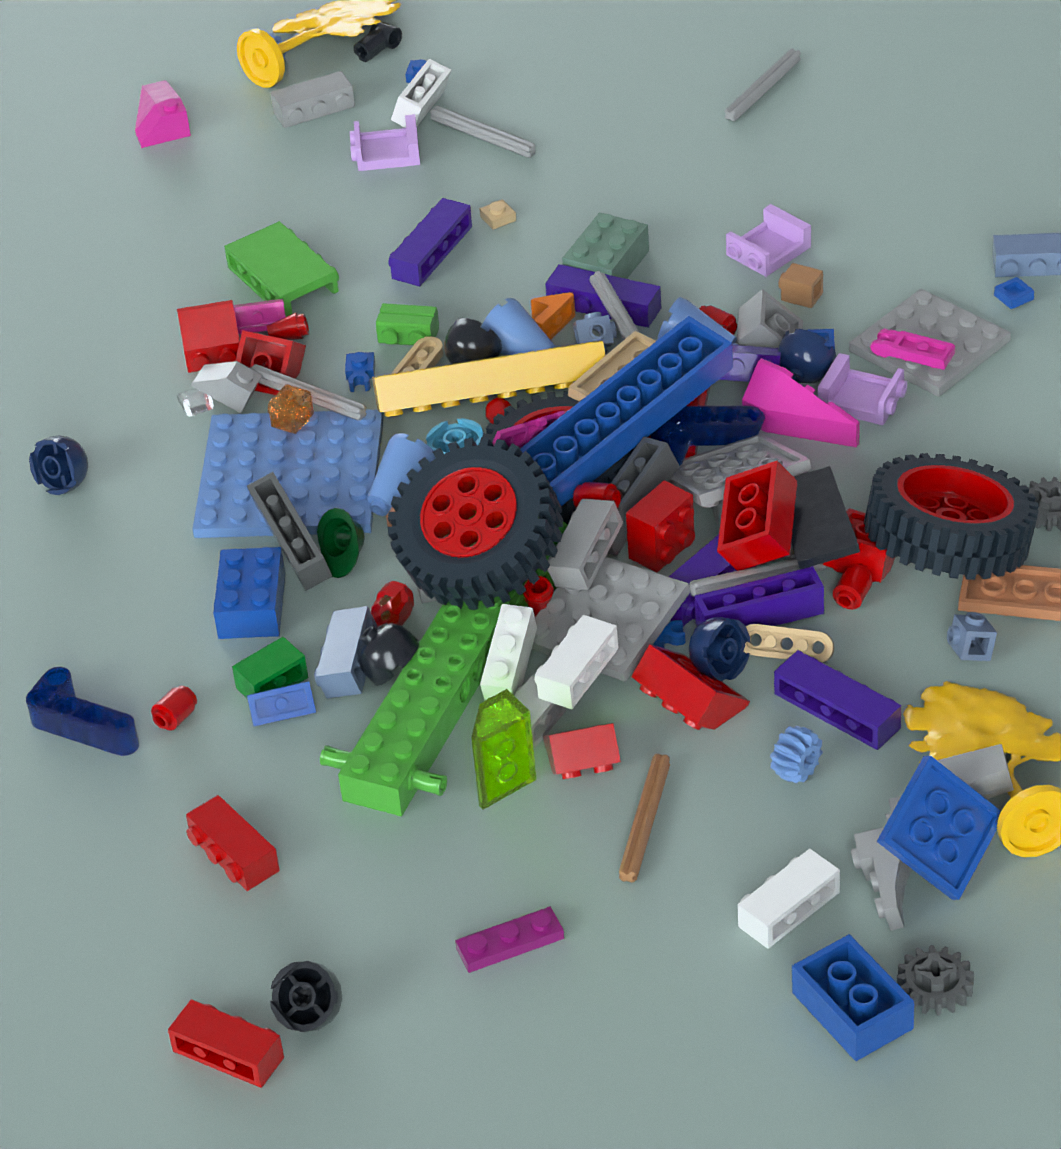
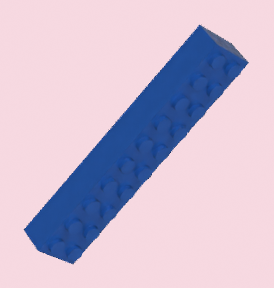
(630, 406)

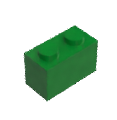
(270, 668)

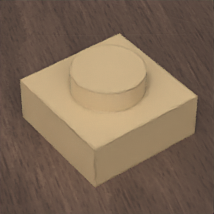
(497, 214)

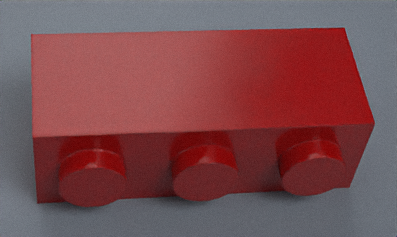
(232, 843)
(226, 1043)

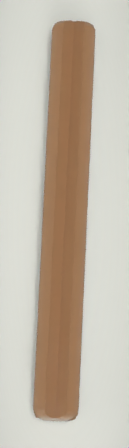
(644, 818)

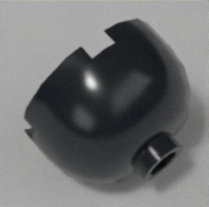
(470, 342)
(385, 650)
(305, 996)

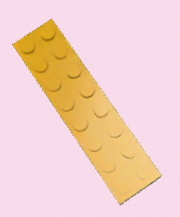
(485, 377)

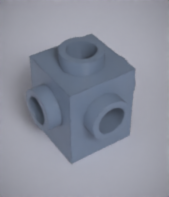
(601, 324)
(972, 637)

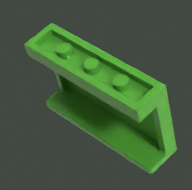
(279, 265)

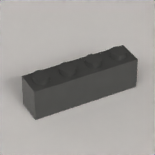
(642, 472)
(289, 531)

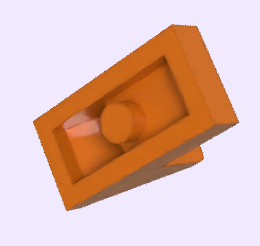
(553, 312)

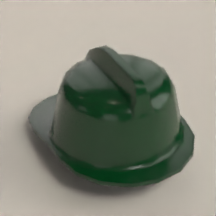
(340, 541)

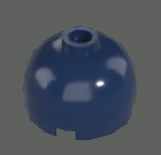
(805, 355)
(58, 464)
(719, 648)

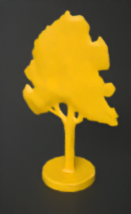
(263, 57)
(972, 719)

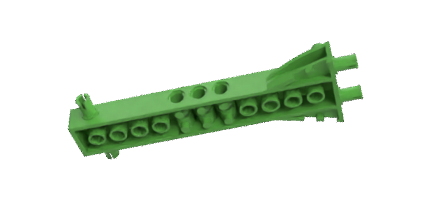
(421, 710)

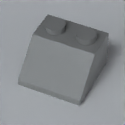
(765, 321)

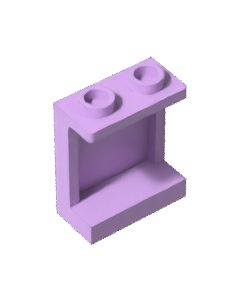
(385, 147)
(770, 243)
(861, 393)

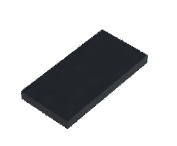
(820, 521)

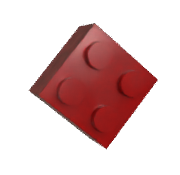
(660, 526)

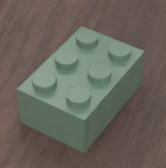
(609, 246)

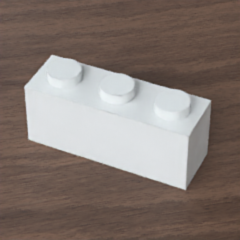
(421, 92)
(509, 650)
(576, 661)
(788, 898)

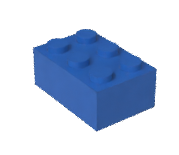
(249, 593)
(853, 997)

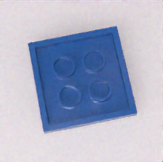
(940, 827)

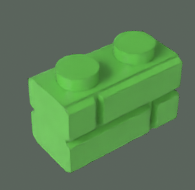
(406, 323)

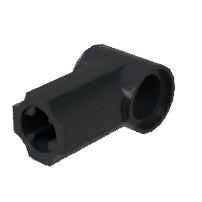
(379, 37)

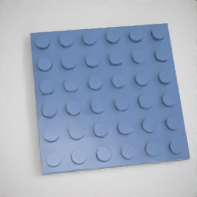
(319, 468)

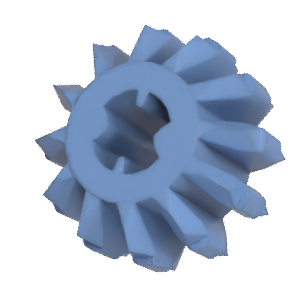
(796, 754)

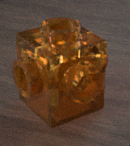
(290, 409)

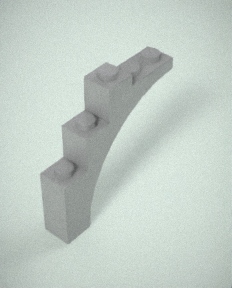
(983, 771)

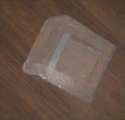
(195, 402)

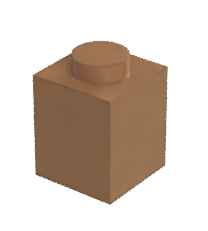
(801, 285)

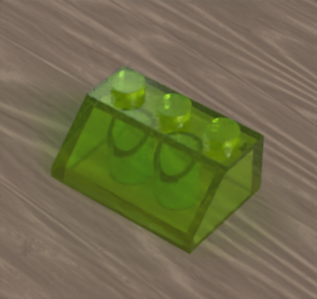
(502, 748)

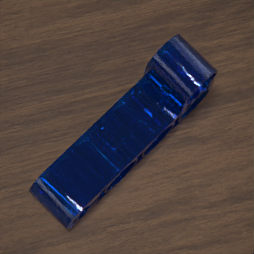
(708, 427)
(58, 711)

